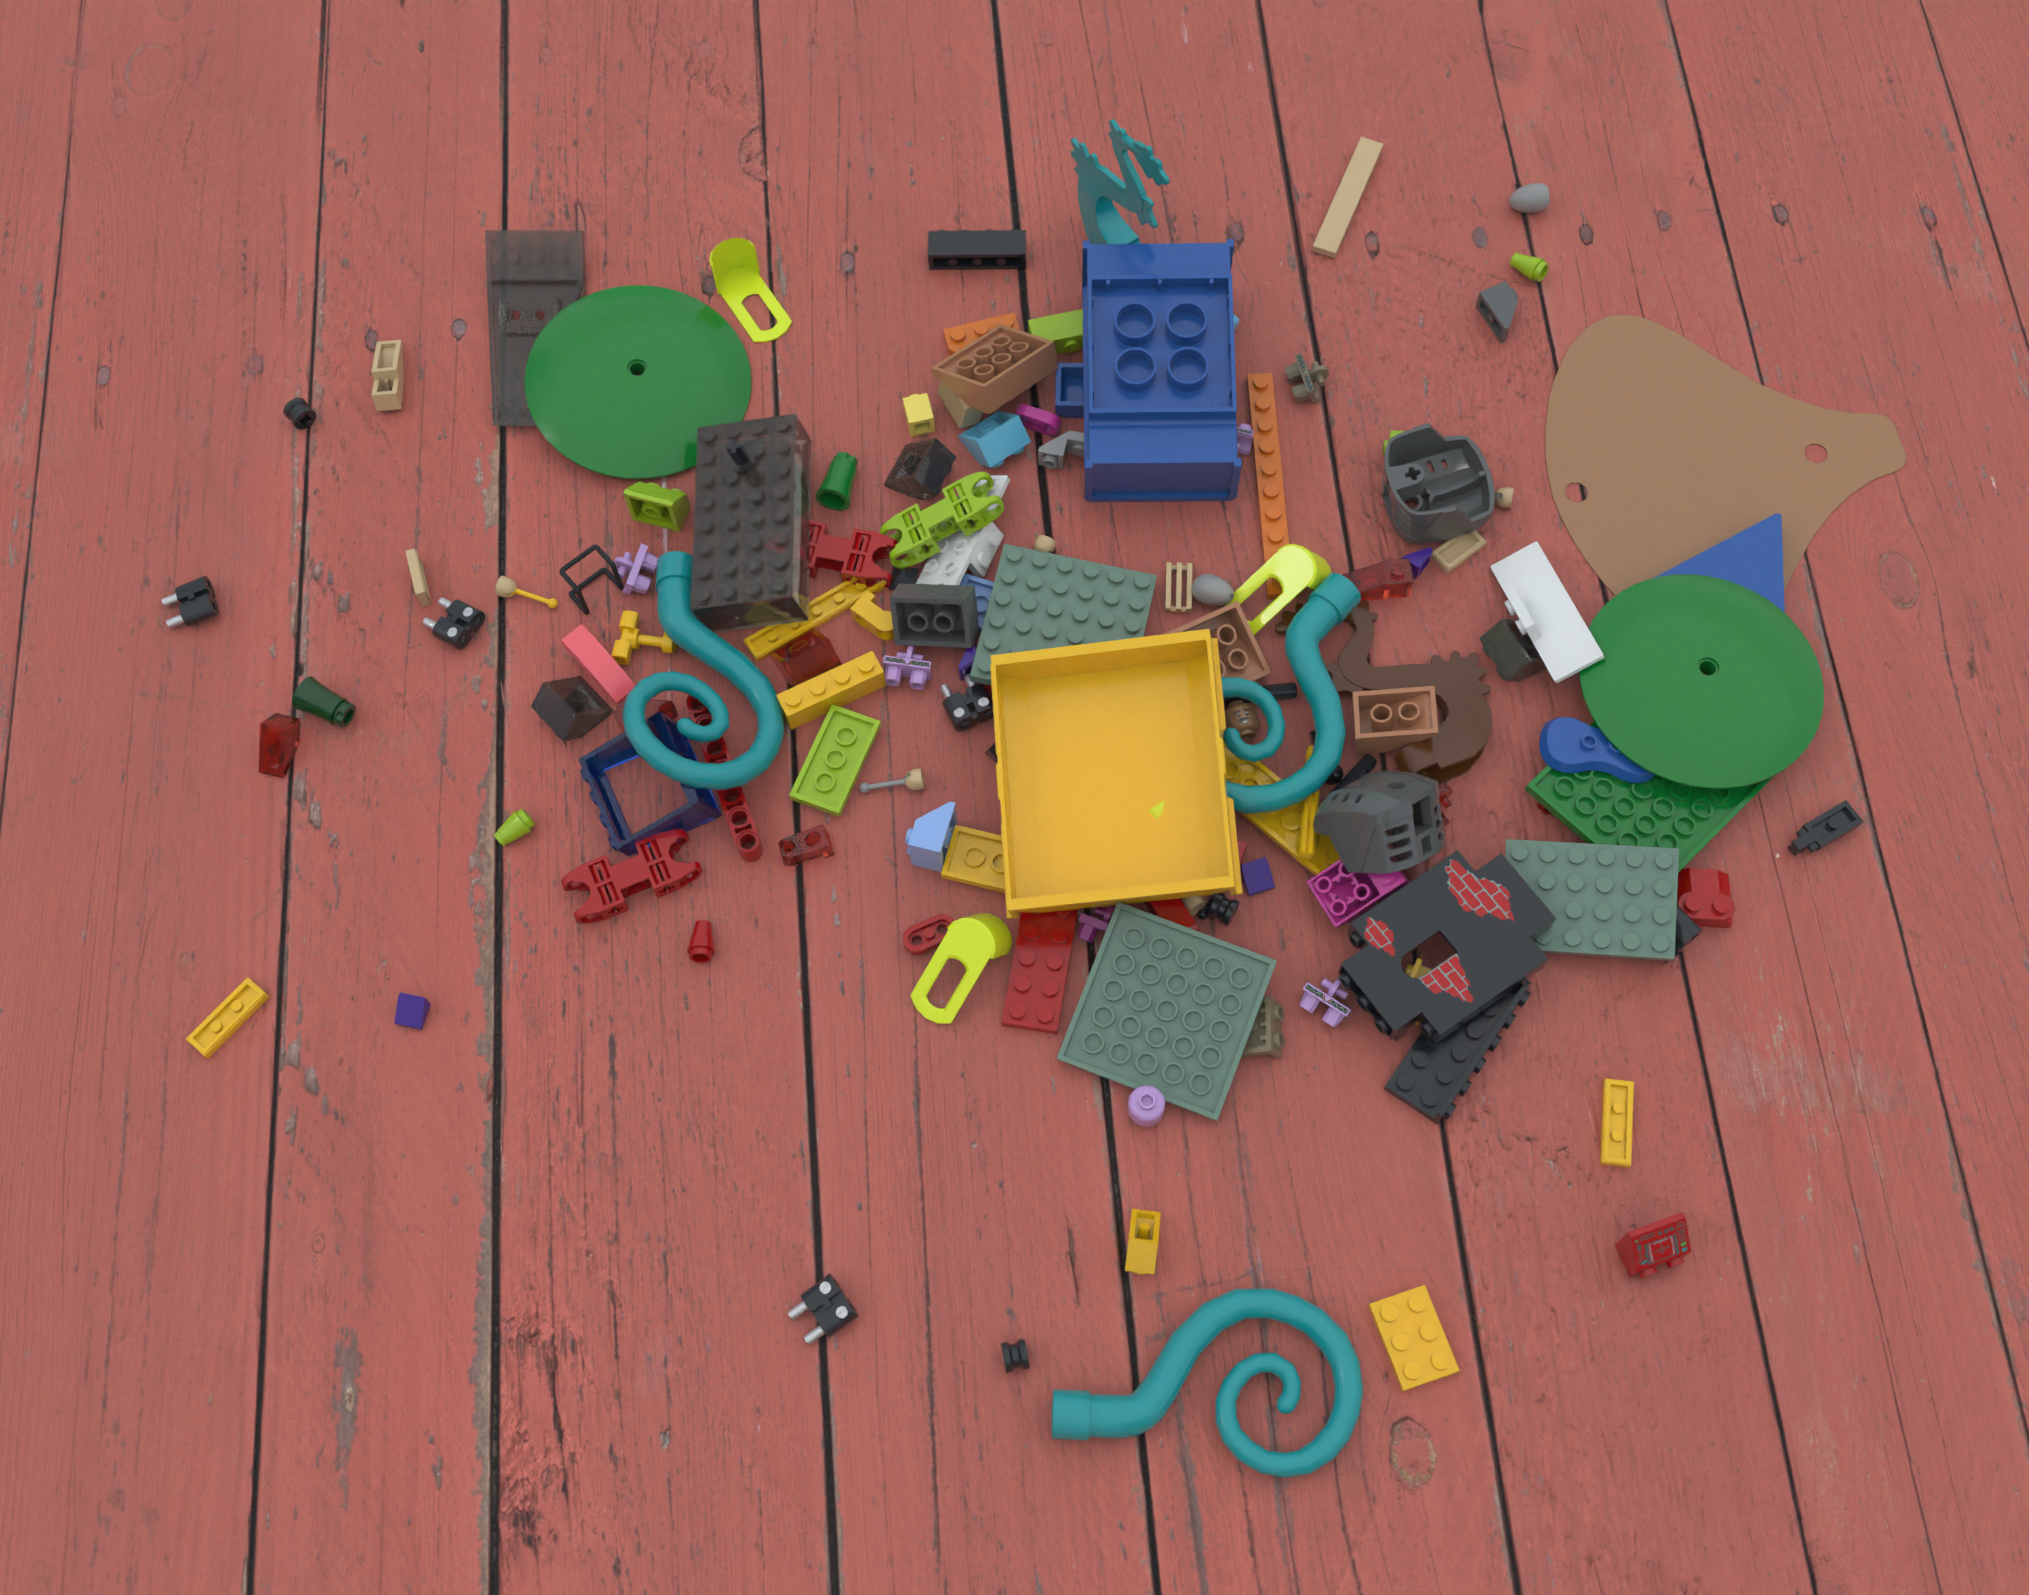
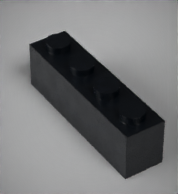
(977, 249)

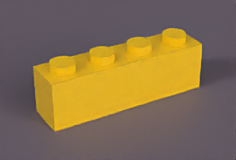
(834, 687)

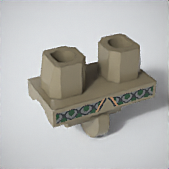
(1301, 370)

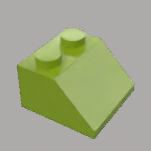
(657, 505)

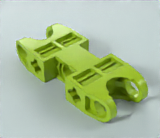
(942, 519)

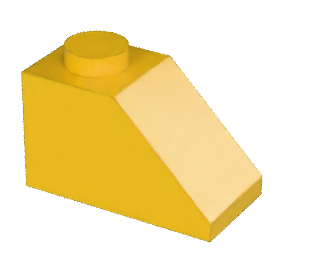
(1143, 1241)

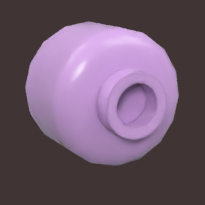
(1146, 1105)

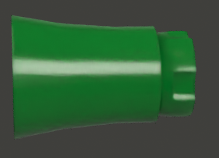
(838, 483)

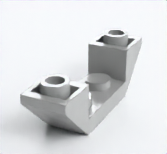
(1054, 453)

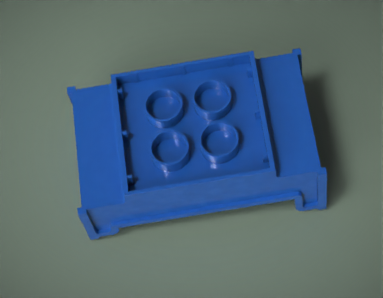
(1159, 373)

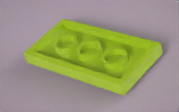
(835, 760)

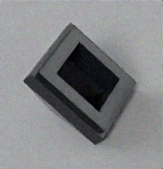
(903, 576)

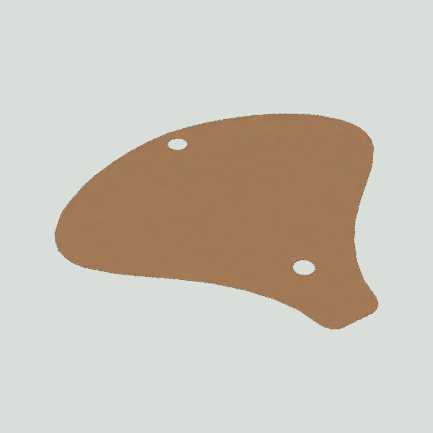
(1691, 452)

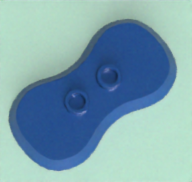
(1578, 747)

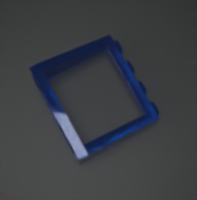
(697, 812)

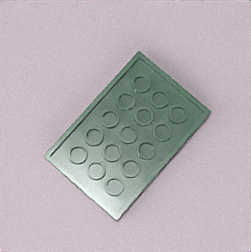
(1602, 896)

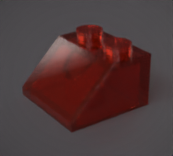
(805, 657)

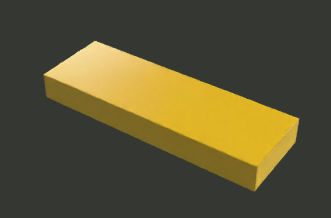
(227, 1017)
(1616, 1123)

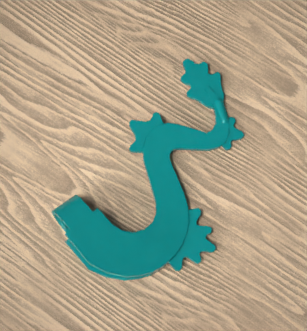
(1100, 186)

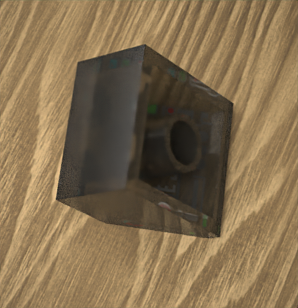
(921, 469)
(1511, 651)
(570, 707)

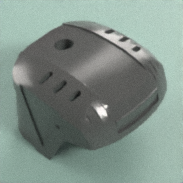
(1448, 499)
(1376, 802)

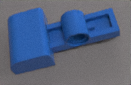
(1069, 390)

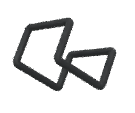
(580, 601)

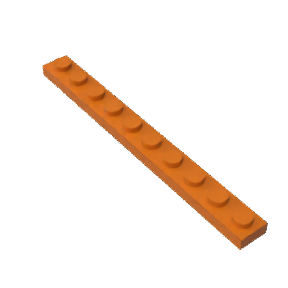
(1267, 470)

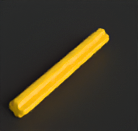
(1309, 807)

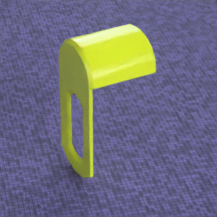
(737, 276)
(1294, 569)
(971, 942)

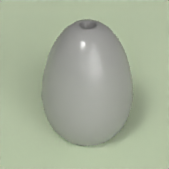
(1530, 198)
(1212, 590)

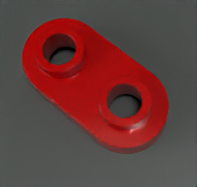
(927, 933)

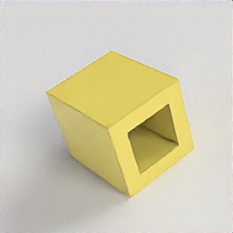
(918, 414)

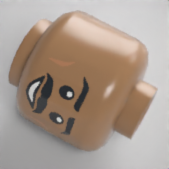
(1243, 718)

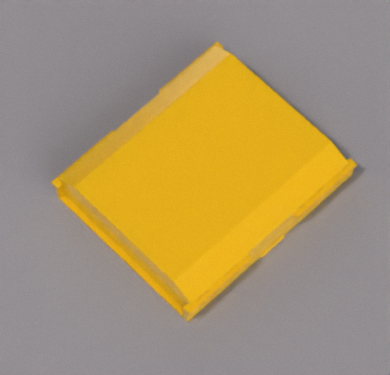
(1085, 754)

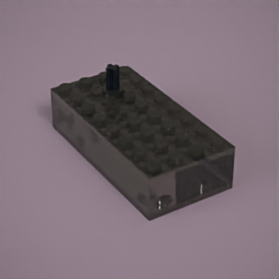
(752, 524)

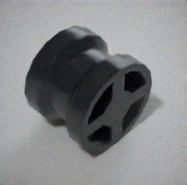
(299, 413)
(1223, 908)
(1015, 1355)

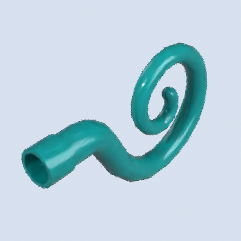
(1324, 609)
(690, 634)
(1087, 1415)

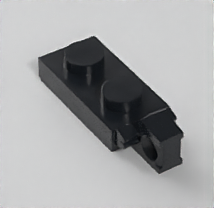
(1826, 828)

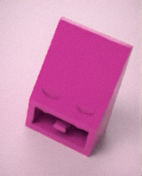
(1352, 894)

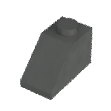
(1497, 308)

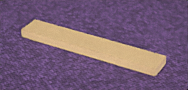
(1347, 197)

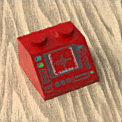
(1655, 1246)

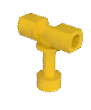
(632, 639)

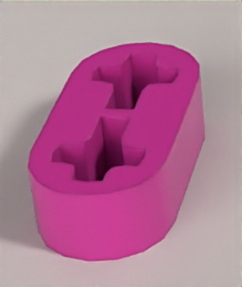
(1038, 419)

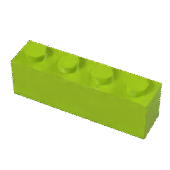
(1062, 328)

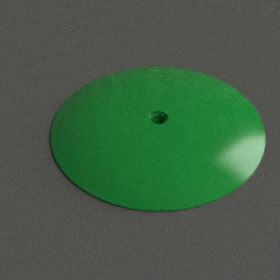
(626, 423)
(1691, 727)

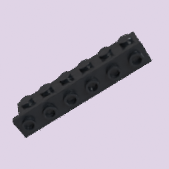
(1439, 1071)

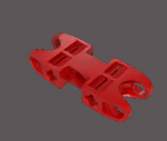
(851, 556)
(631, 876)

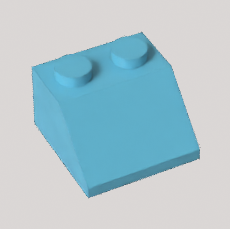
(995, 438)

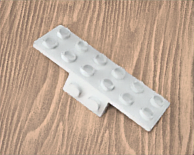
(966, 552)
(1546, 612)

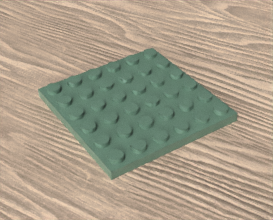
(1059, 602)
(1167, 1010)

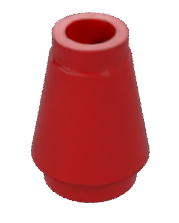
(701, 942)

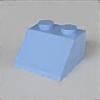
(931, 837)

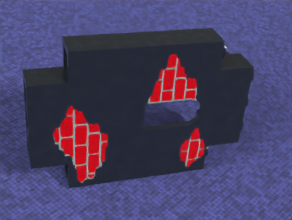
(1482, 915)

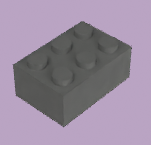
(934, 615)

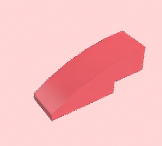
(598, 663)

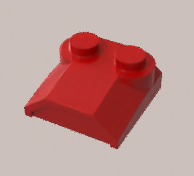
(1705, 897)

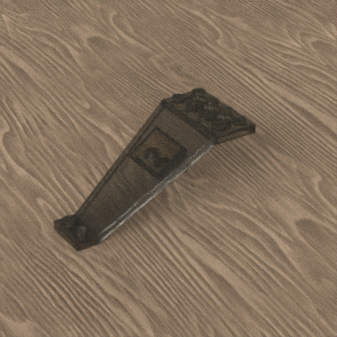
(528, 275)

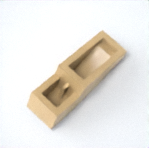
(388, 375)

